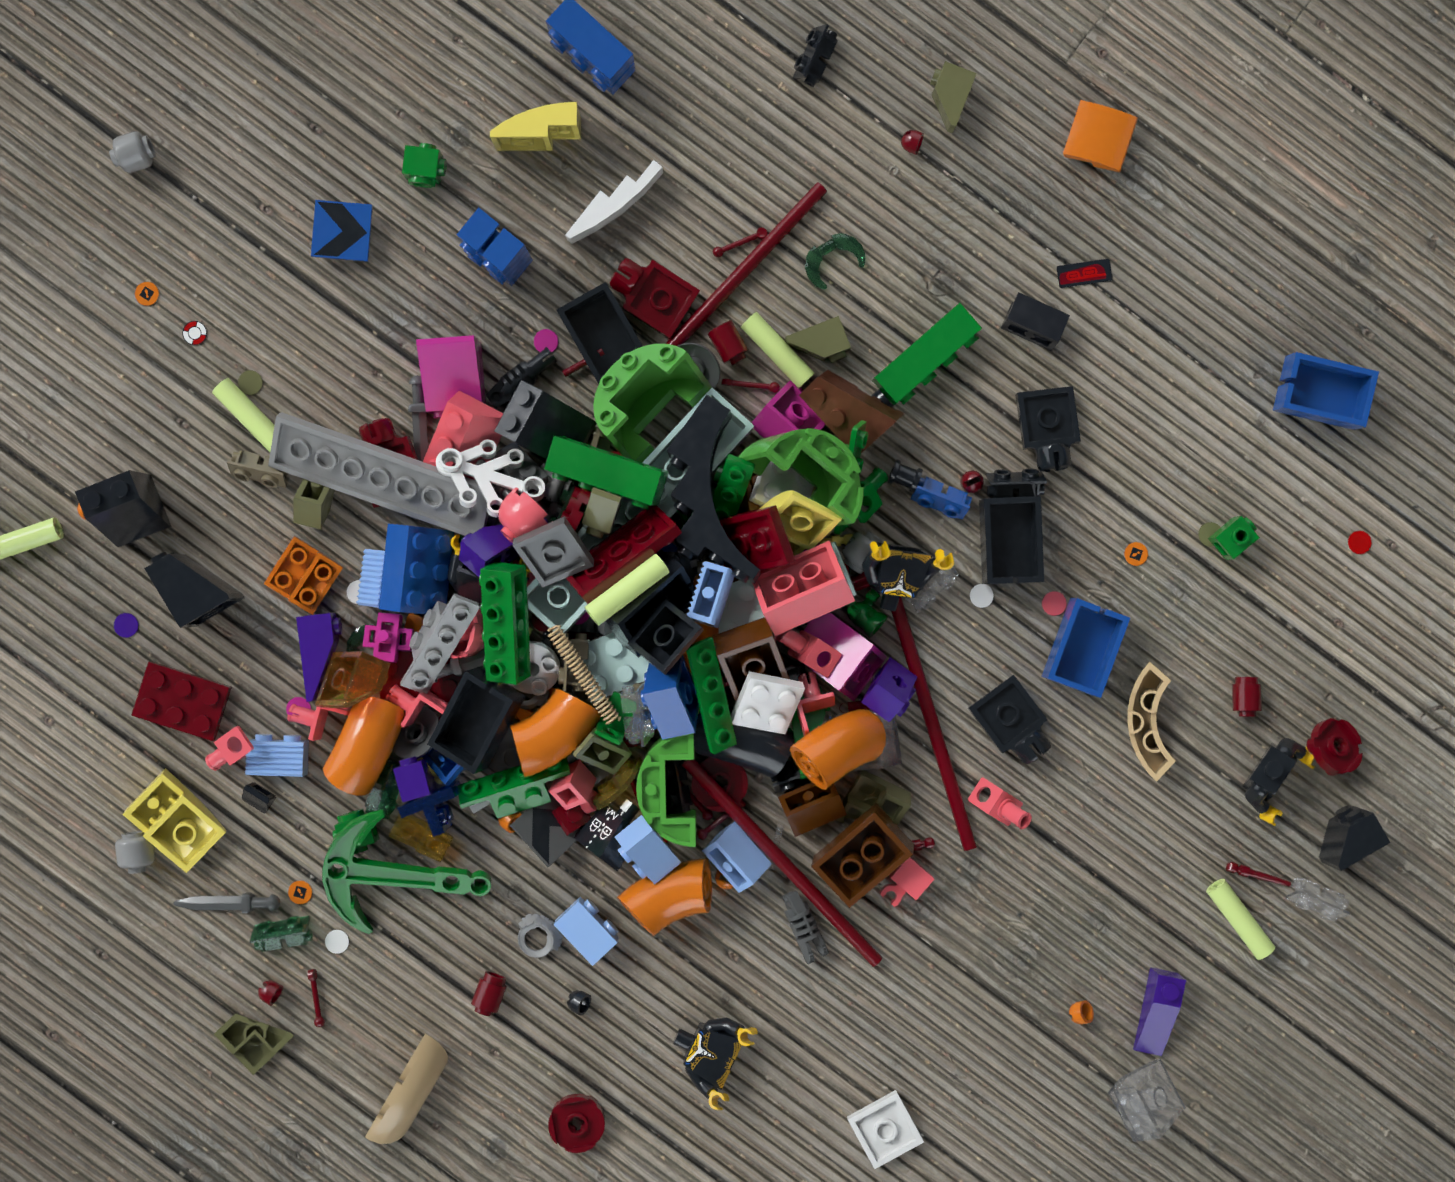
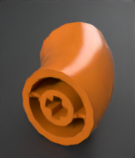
(553, 732)
(364, 745)
(839, 747)
(676, 896)

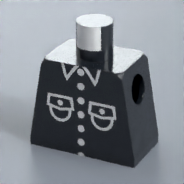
(600, 832)

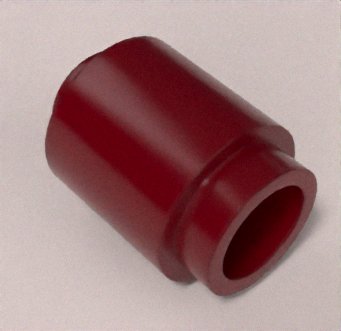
(1246, 696)
(489, 993)

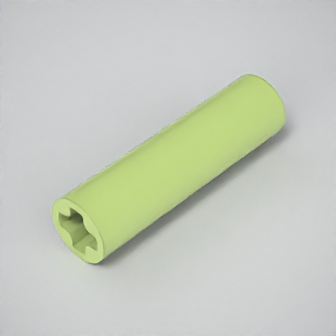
(777, 350)
(245, 411)
(30, 537)
(627, 589)
(1240, 919)

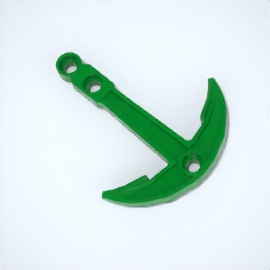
(372, 872)

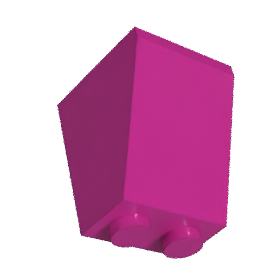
(450, 367)
(858, 656)

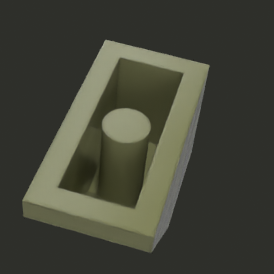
(951, 92)
(822, 340)
(312, 504)
(601, 513)
(602, 753)

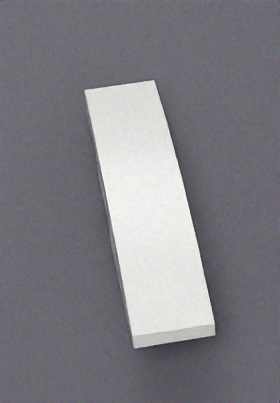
(606, 209)

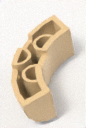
(1143, 724)
(408, 1097)

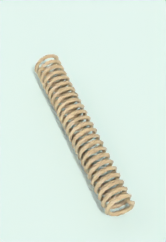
(582, 674)

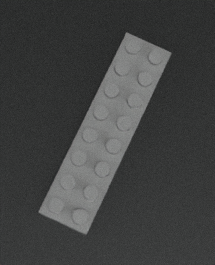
(373, 474)

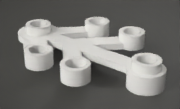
(486, 474)

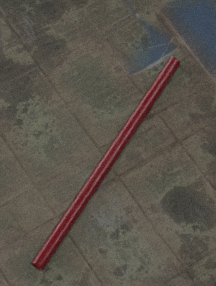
(748, 265)
(933, 728)
(782, 861)

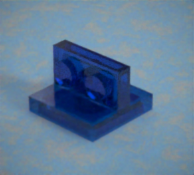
(436, 813)

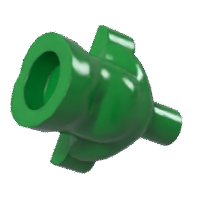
(865, 616)

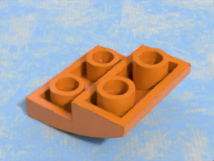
(1100, 136)
(303, 575)

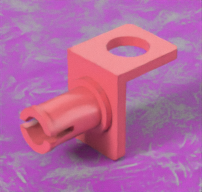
(807, 648)
(813, 699)
(413, 705)
(313, 718)
(231, 749)
(1000, 805)

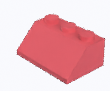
(464, 426)
(803, 589)

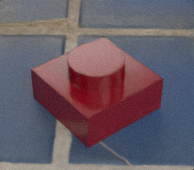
(571, 819)

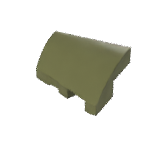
(871, 789)
(252, 1041)

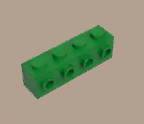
(926, 354)
(606, 471)
(505, 622)

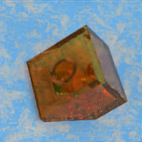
(351, 679)

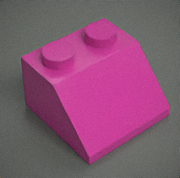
(786, 413)

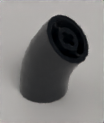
(755, 748)

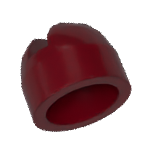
(912, 141)
(969, 476)
(271, 992)

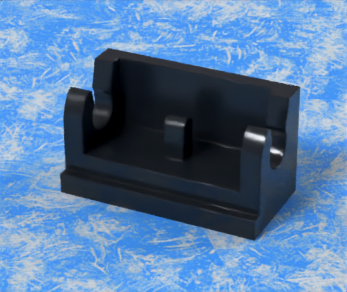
(1035, 321)

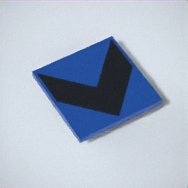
(341, 230)

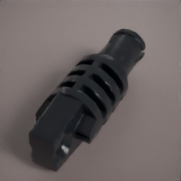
(525, 371)

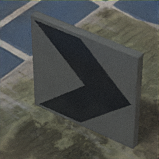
(543, 832)

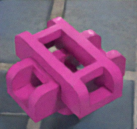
(387, 637)

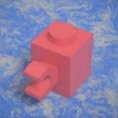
(575, 788)
(909, 878)

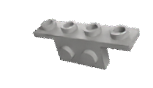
(437, 640)

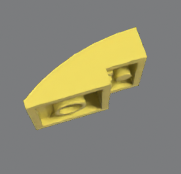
(538, 127)
(803, 519)
(175, 821)

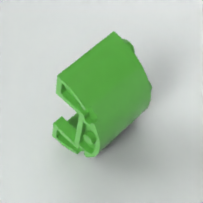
(639, 389)
(819, 460)
(652, 790)

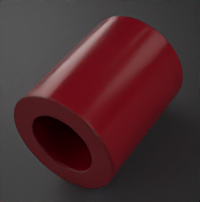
(728, 343)

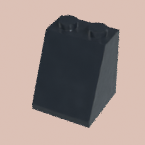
(537, 417)
(124, 507)
(190, 589)

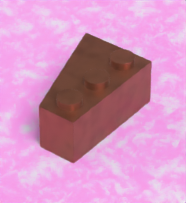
(844, 405)

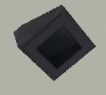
(258, 797)

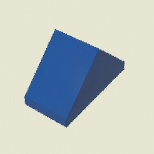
(444, 767)

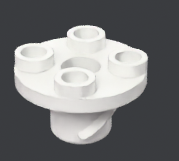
(544, 670)

